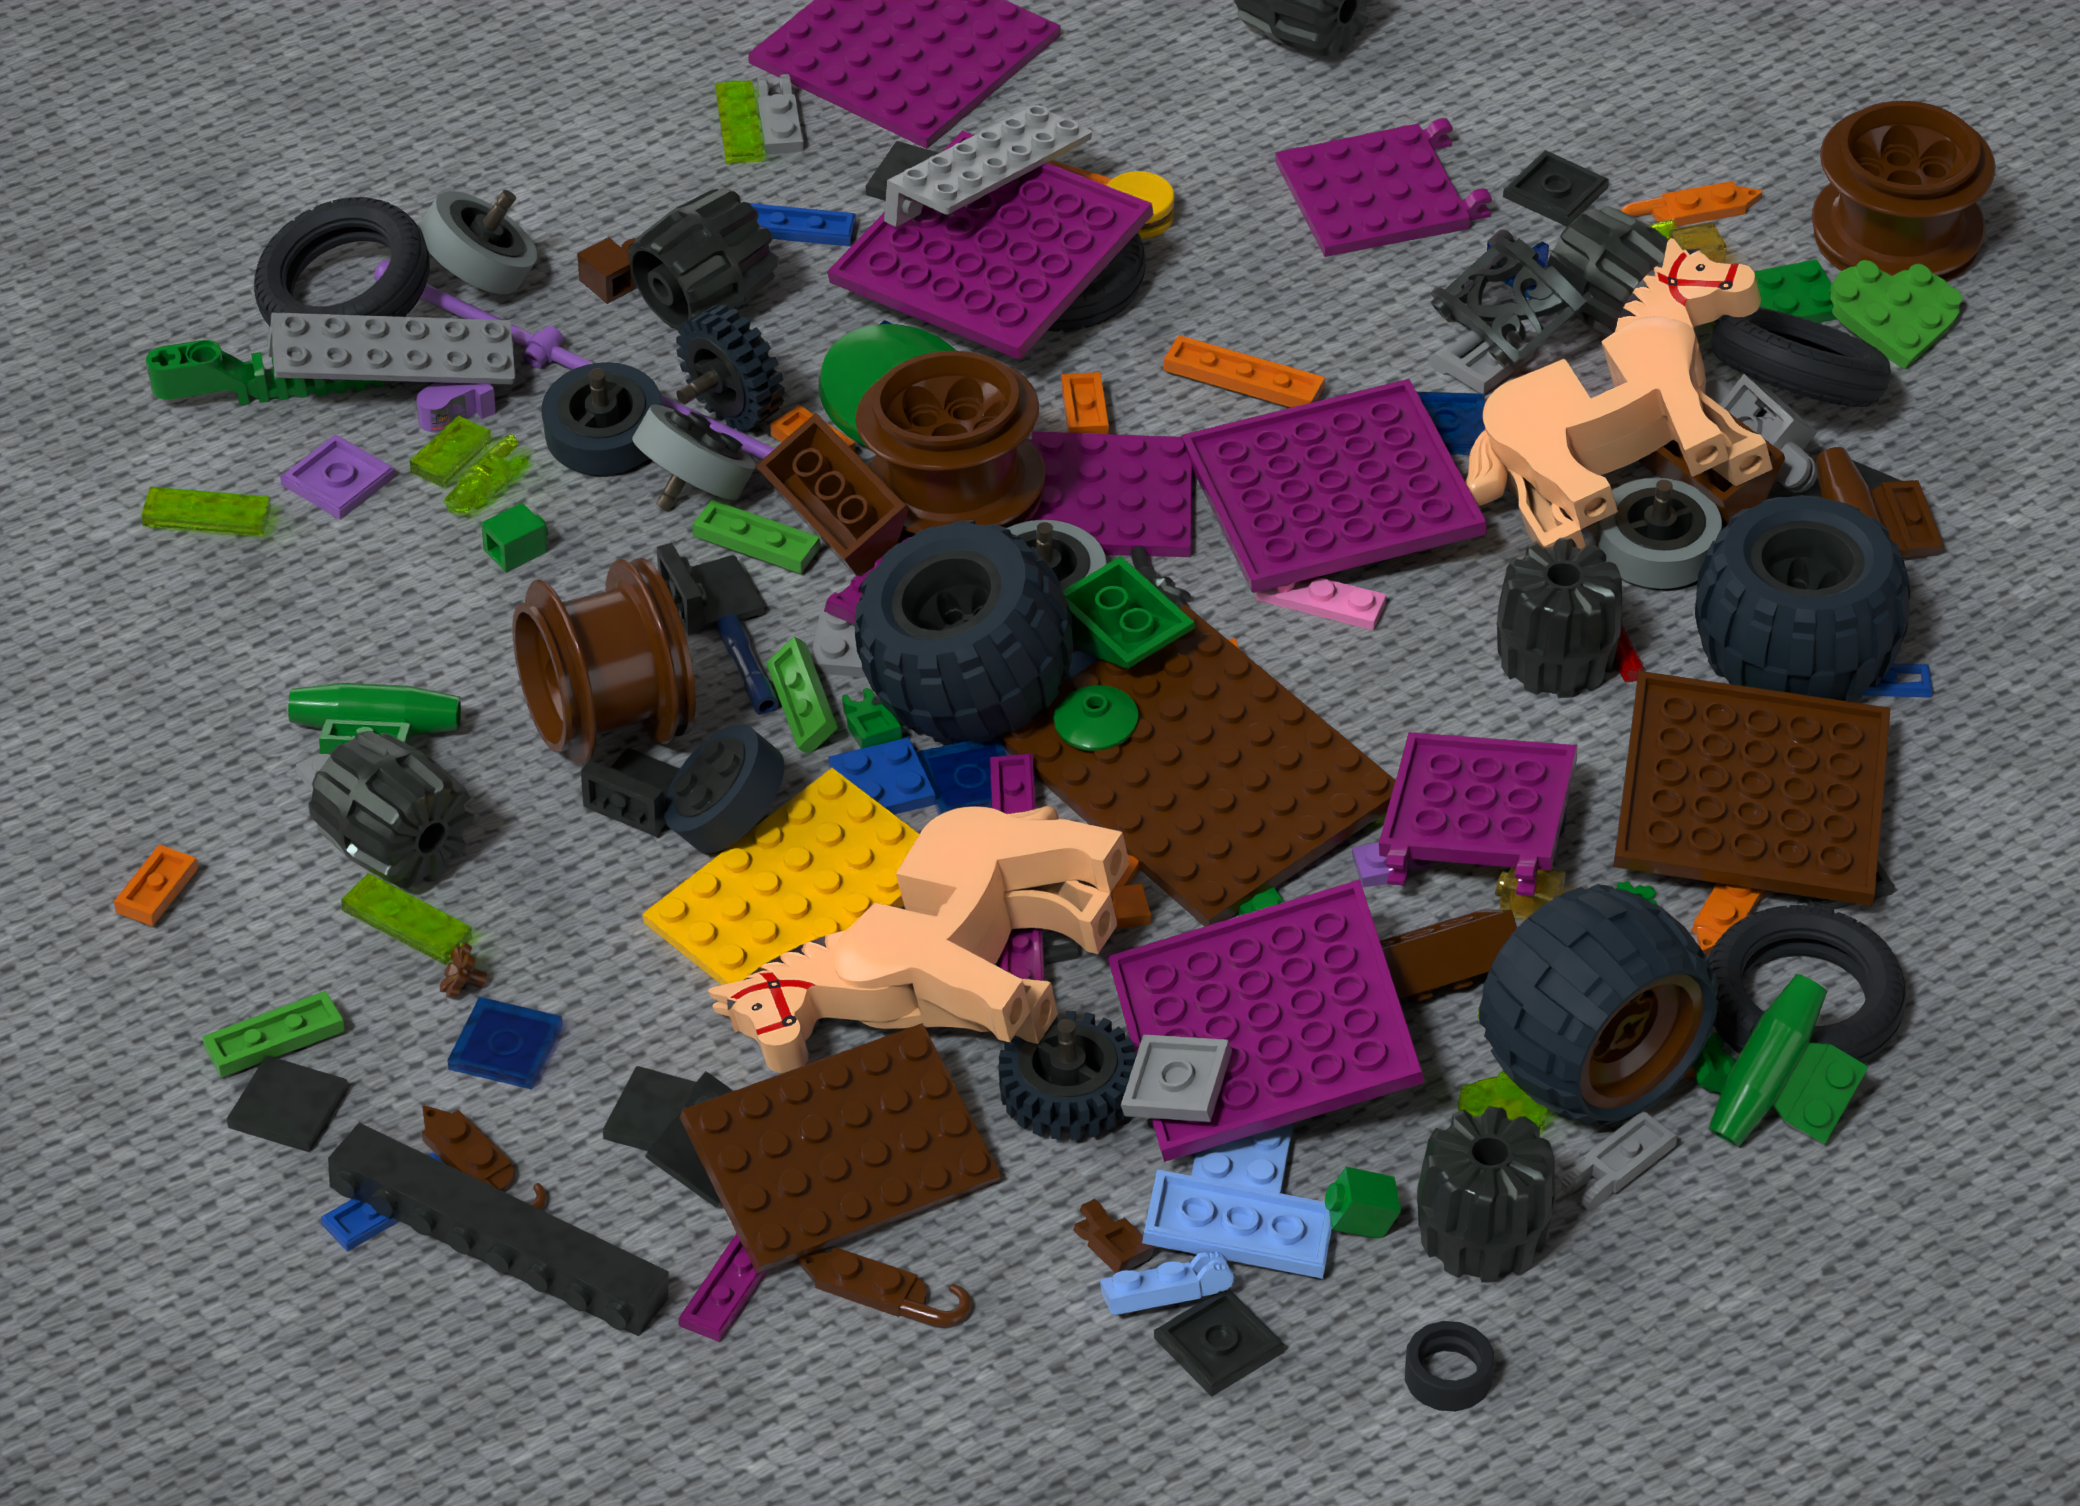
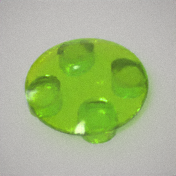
(1500, 1093)

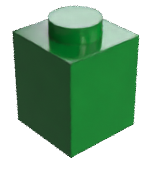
(514, 537)
(1363, 1202)

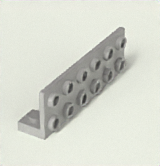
(982, 163)
(391, 348)

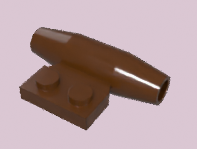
(1896, 504)

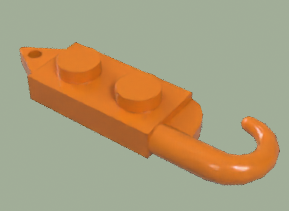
(1697, 204)
(1723, 909)

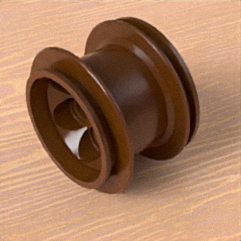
(1903, 190)
(955, 440)
(604, 661)

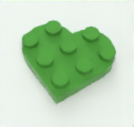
(1895, 312)

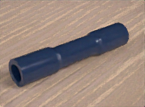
(739, 647)

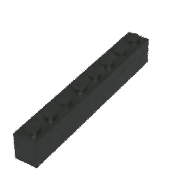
(498, 1229)

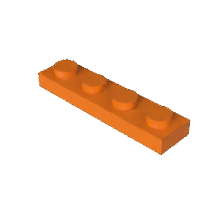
(1242, 373)

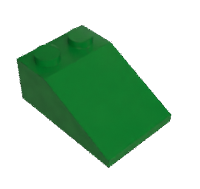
(1122, 615)

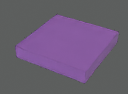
(337, 476)

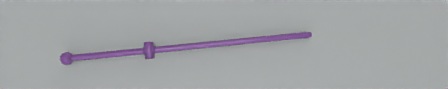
(545, 347)

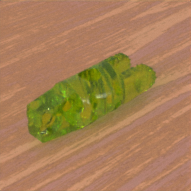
(485, 477)

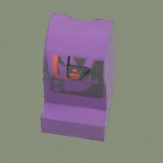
(445, 401)

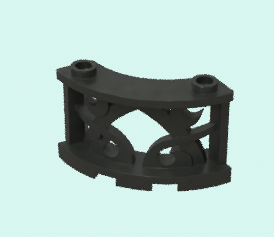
(1499, 263)

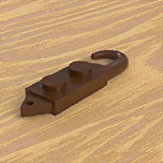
(470, 1151)
(881, 1287)

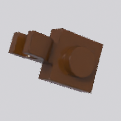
(1113, 1242)

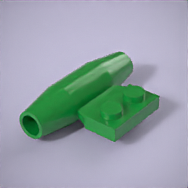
(381, 708)
(1783, 1070)

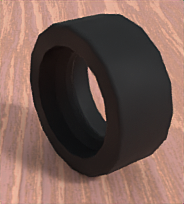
(1449, 1394)

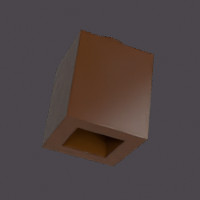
(606, 269)

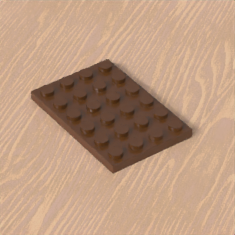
(839, 1147)

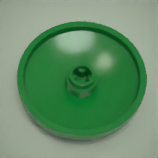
(861, 360)

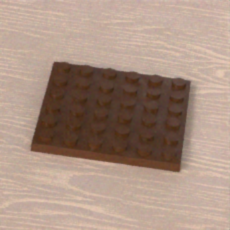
(1753, 788)

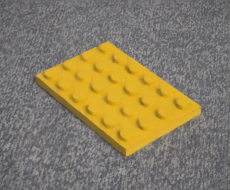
(787, 881)

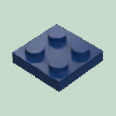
(888, 775)

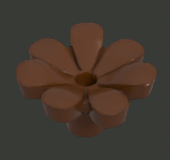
(461, 972)

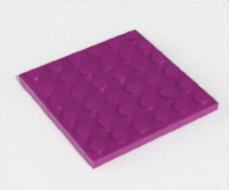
(905, 61)
(999, 263)
(1332, 485)
(1297, 999)

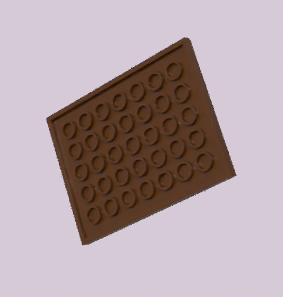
(1219, 781)

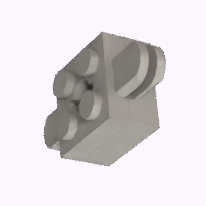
(1775, 422)

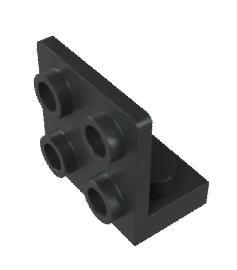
(707, 590)
(629, 790)
(674, 1150)

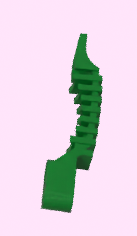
(204, 369)

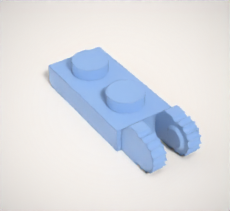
(1167, 1284)

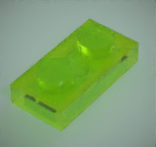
(450, 451)

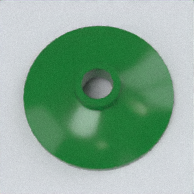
(1096, 718)

